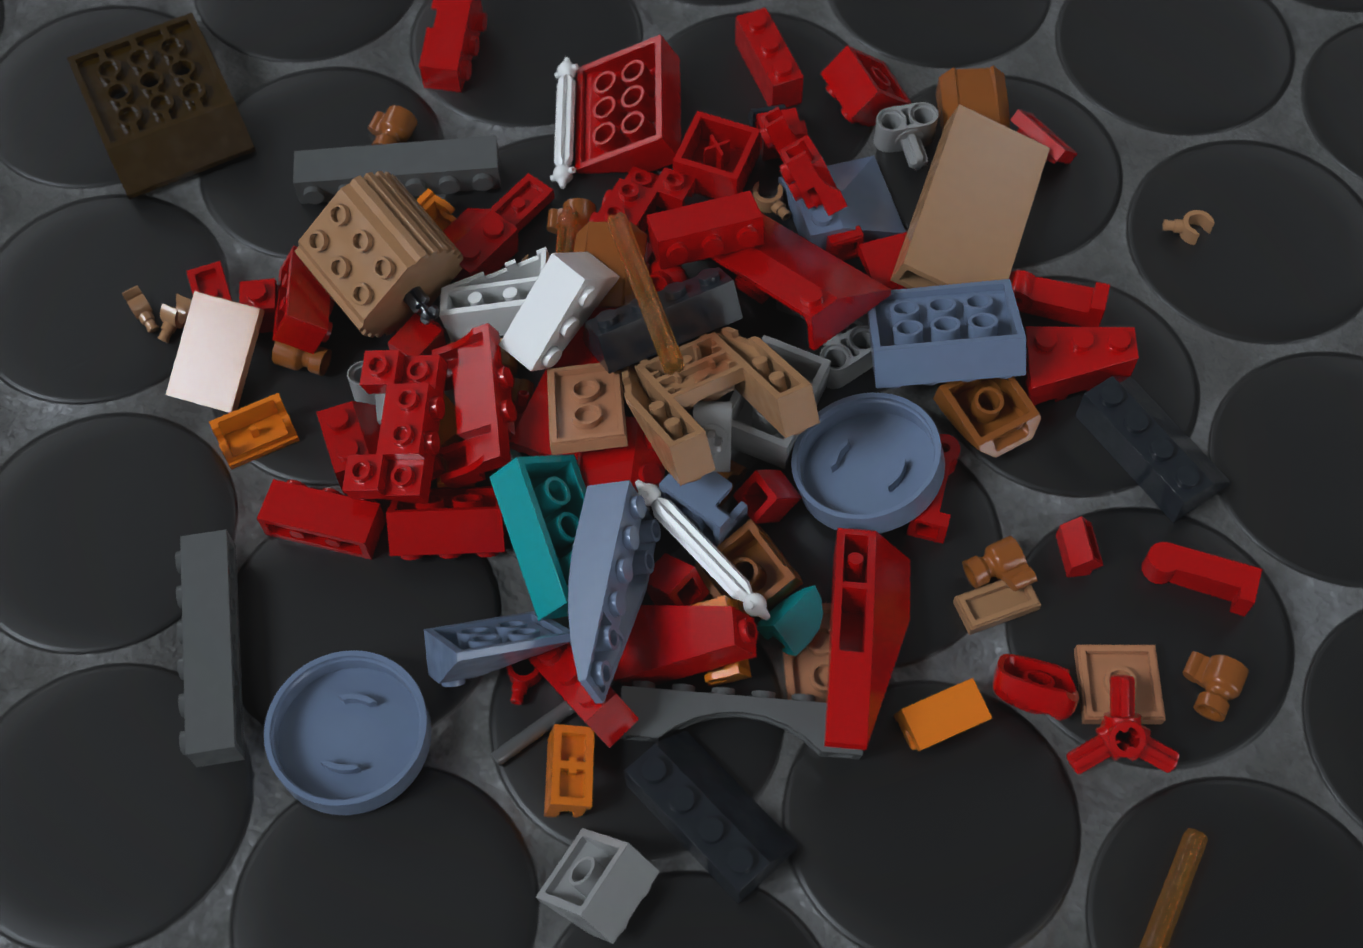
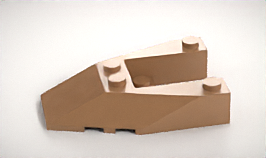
(713, 368)

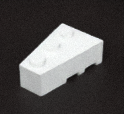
(490, 297)
(557, 308)

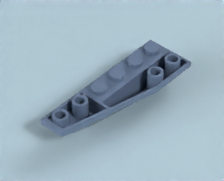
(608, 579)

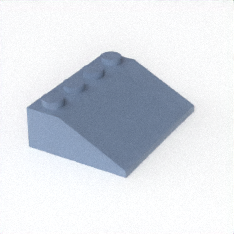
(947, 334)

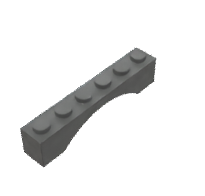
(668, 711)

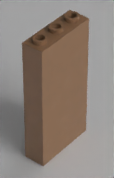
(971, 204)

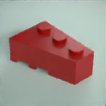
(451, 44)
(1075, 359)

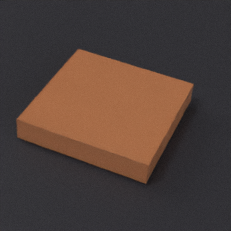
(1099, 662)

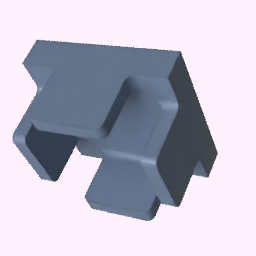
(700, 505)

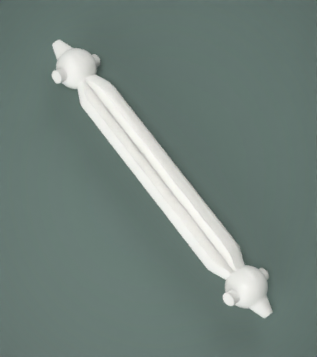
(564, 123)
(703, 550)

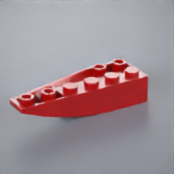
(865, 632)

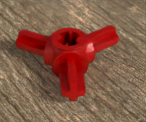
(1122, 718)

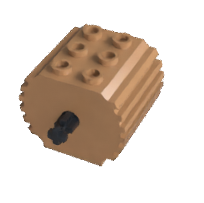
(379, 254)

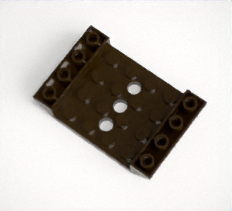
(167, 128)

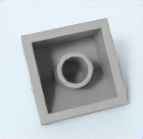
(598, 884)

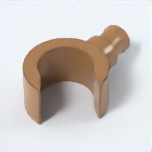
(773, 204)
(1183, 226)
(141, 308)
(173, 317)

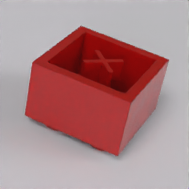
(718, 155)

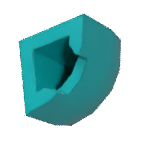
(794, 620)

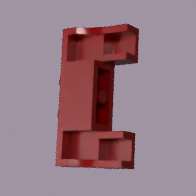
(803, 165)
(640, 195)
(481, 406)
(407, 430)

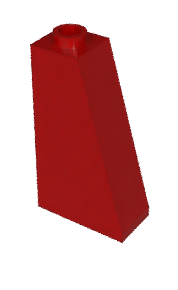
(684, 641)

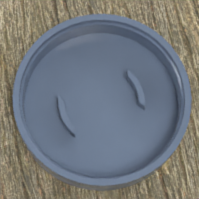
(869, 463)
(347, 732)

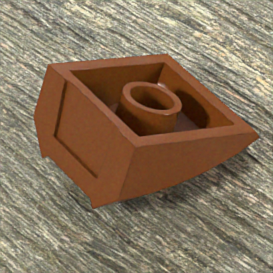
(975, 89)
(598, 241)
(989, 413)
(758, 562)

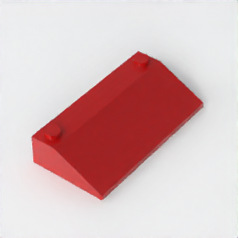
(807, 281)

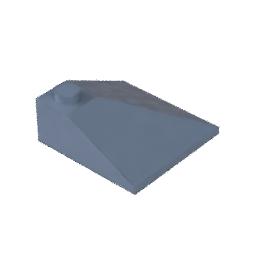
(867, 205)
(487, 645)

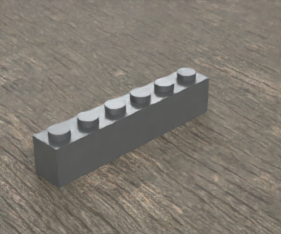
(434, 164)
(210, 649)

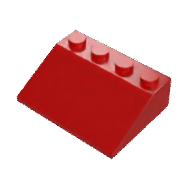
(629, 110)

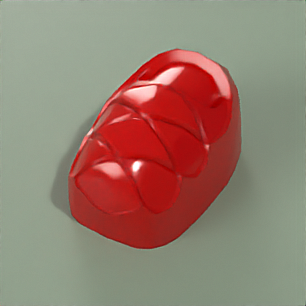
(1035, 686)

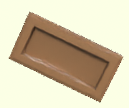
(994, 605)

